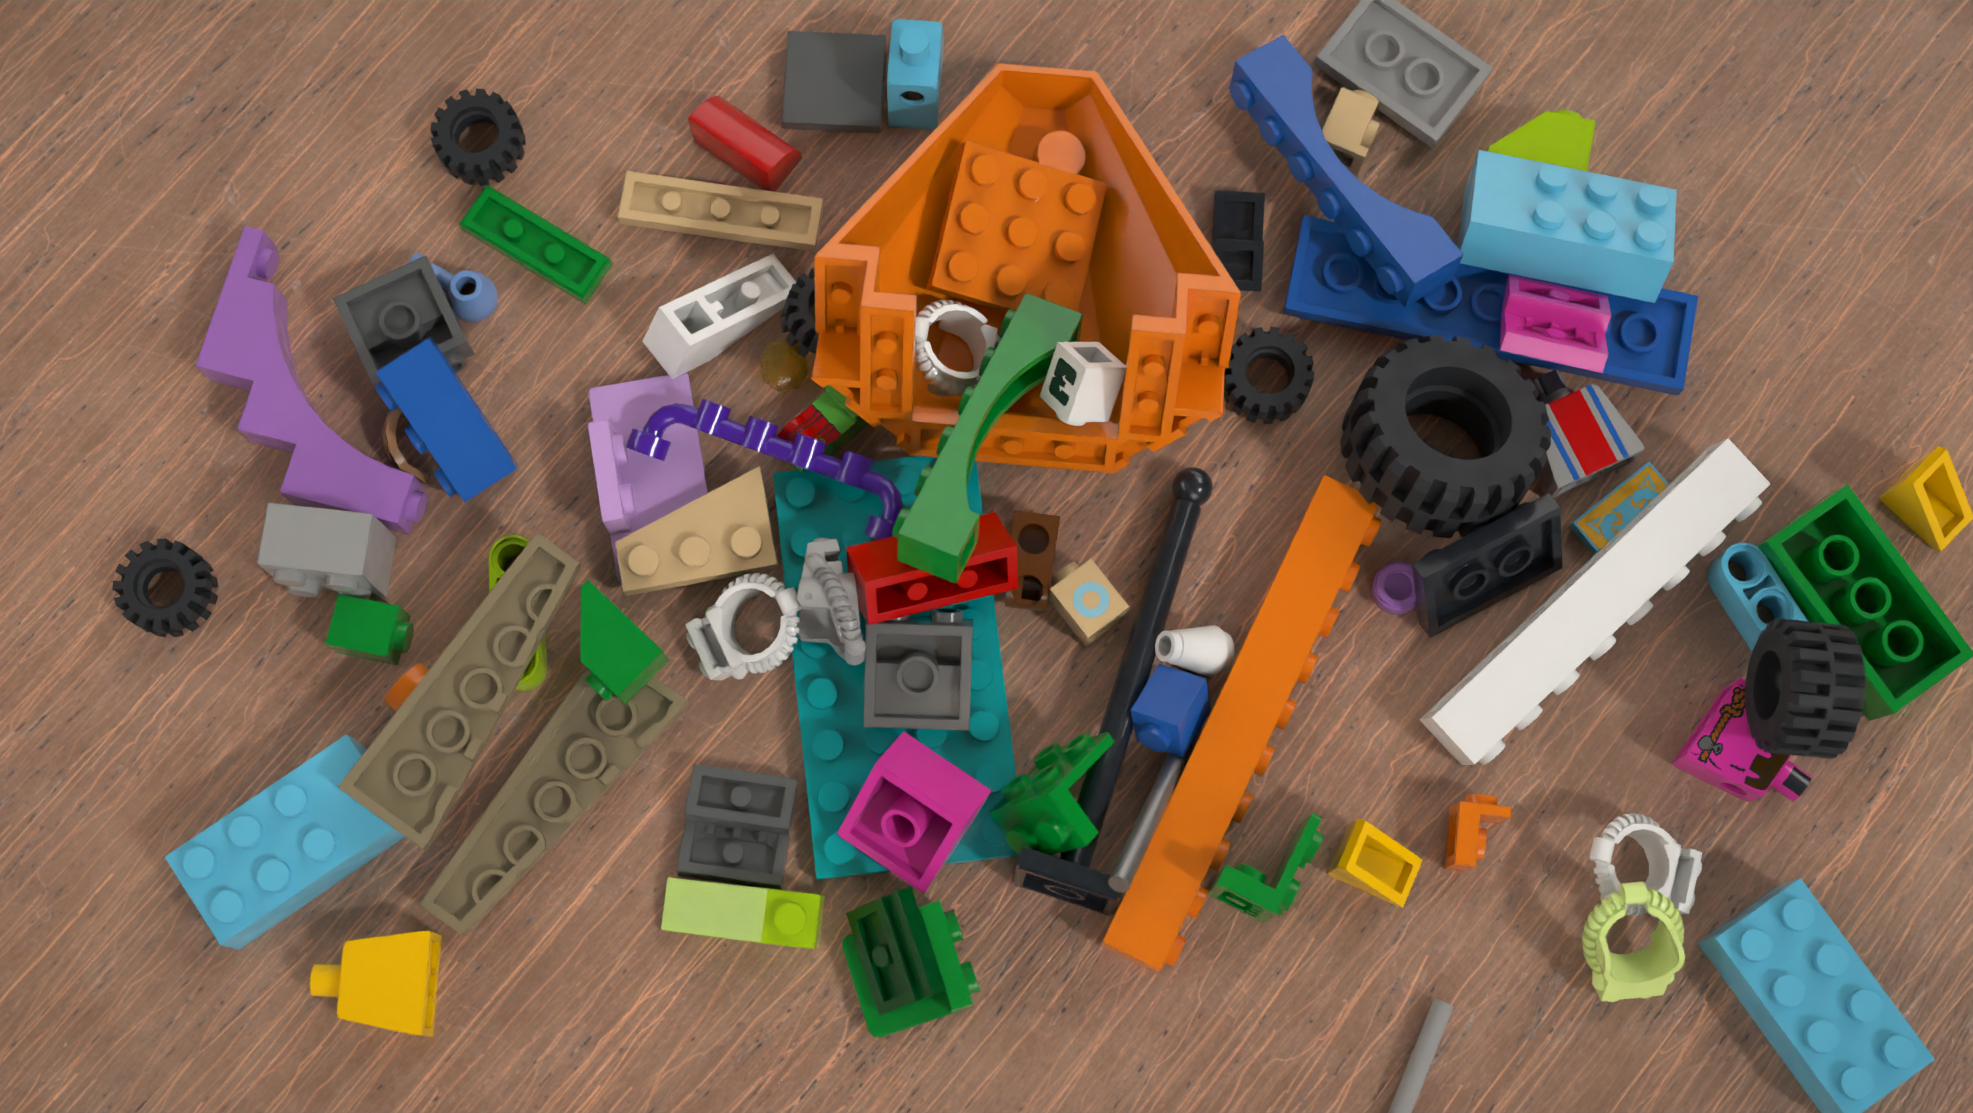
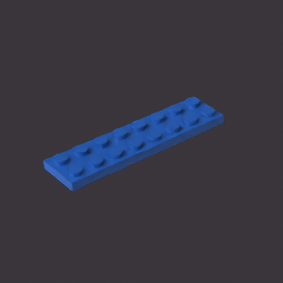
(1336, 287)

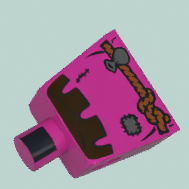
(1728, 757)

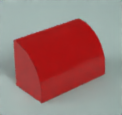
(743, 143)

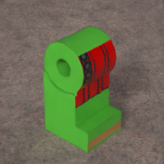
(826, 421)

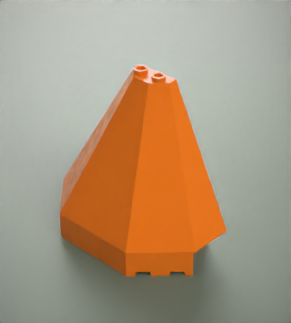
(1147, 296)

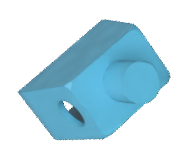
(917, 67)

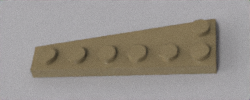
(552, 787)

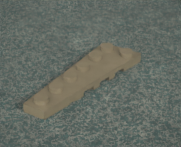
(442, 726)

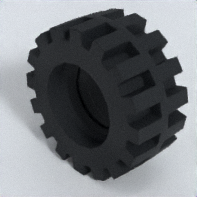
(473, 110)
(1288, 354)

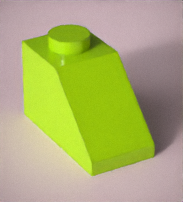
(1551, 138)

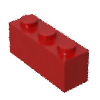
(895, 590)

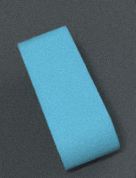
(1760, 587)

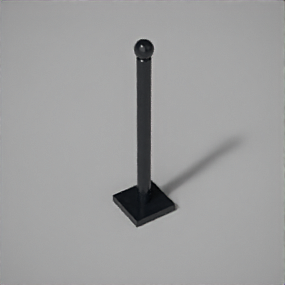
(1070, 874)

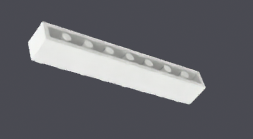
(1595, 603)

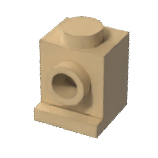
(1351, 127)

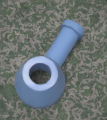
(467, 307)

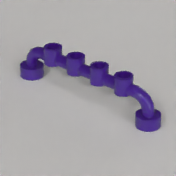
(761, 437)

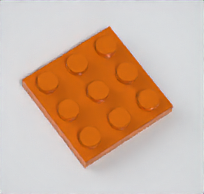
(1015, 231)

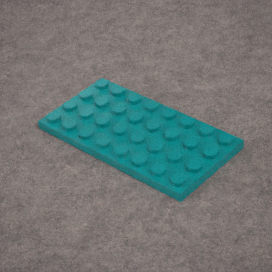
(831, 691)

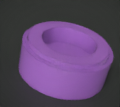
(1394, 588)

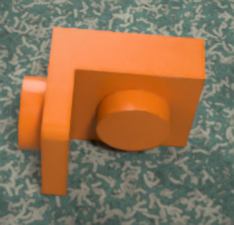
(1464, 838)

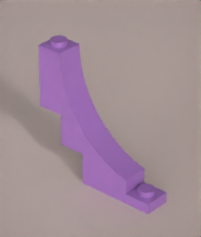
(252, 351)

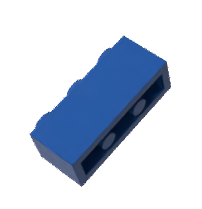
(445, 421)

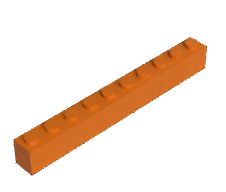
(1240, 726)

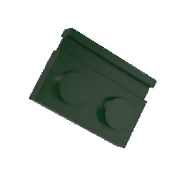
(895, 951)

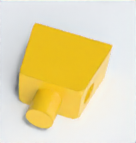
(385, 981)

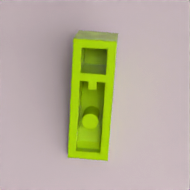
(743, 912)

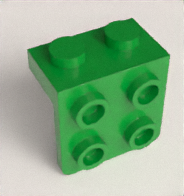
(1038, 806)
(958, 978)

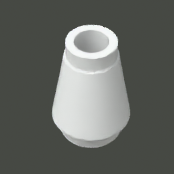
(1198, 649)

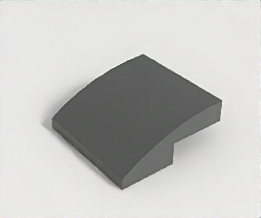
(737, 827)

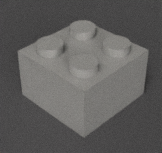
(326, 551)

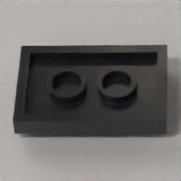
(1488, 565)

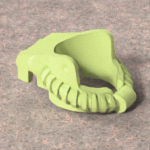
(1640, 972)

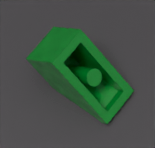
(614, 648)

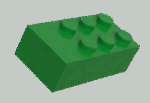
(1853, 576)

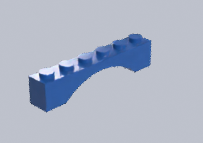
(1399, 244)

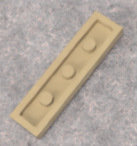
(721, 211)

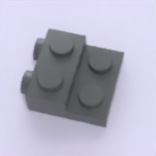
(400, 313)
(919, 672)

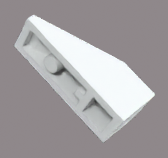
(717, 315)

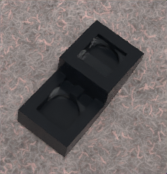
(1239, 236)

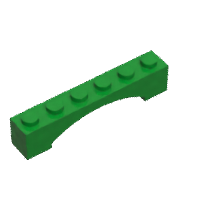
(940, 527)

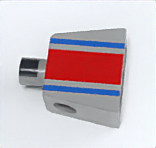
(1585, 435)

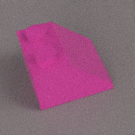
(913, 811)

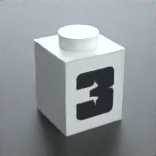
(1082, 382)

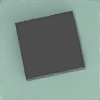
(834, 82)

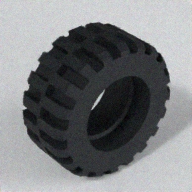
(1471, 391)

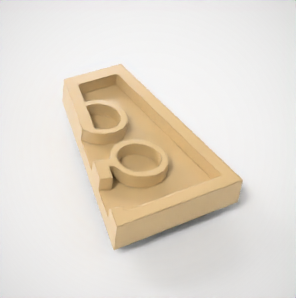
(703, 541)

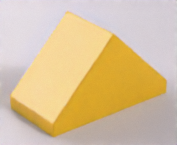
(1930, 499)
(1375, 863)

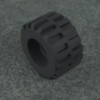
(1805, 688)

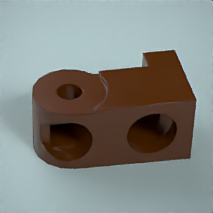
(1036, 544)

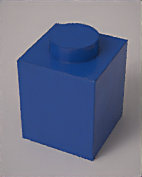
(1170, 710)

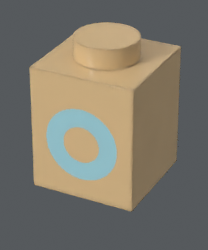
(1087, 600)

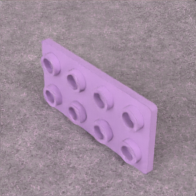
(633, 485)

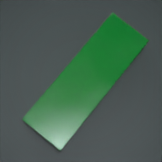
(536, 244)

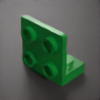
(1245, 887)

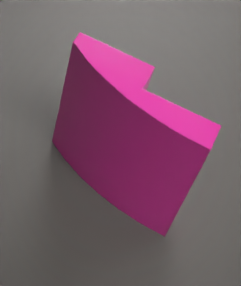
(1555, 323)

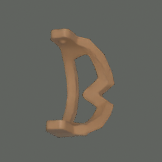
(391, 450)

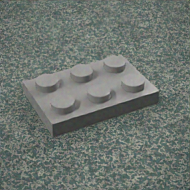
(1406, 64)

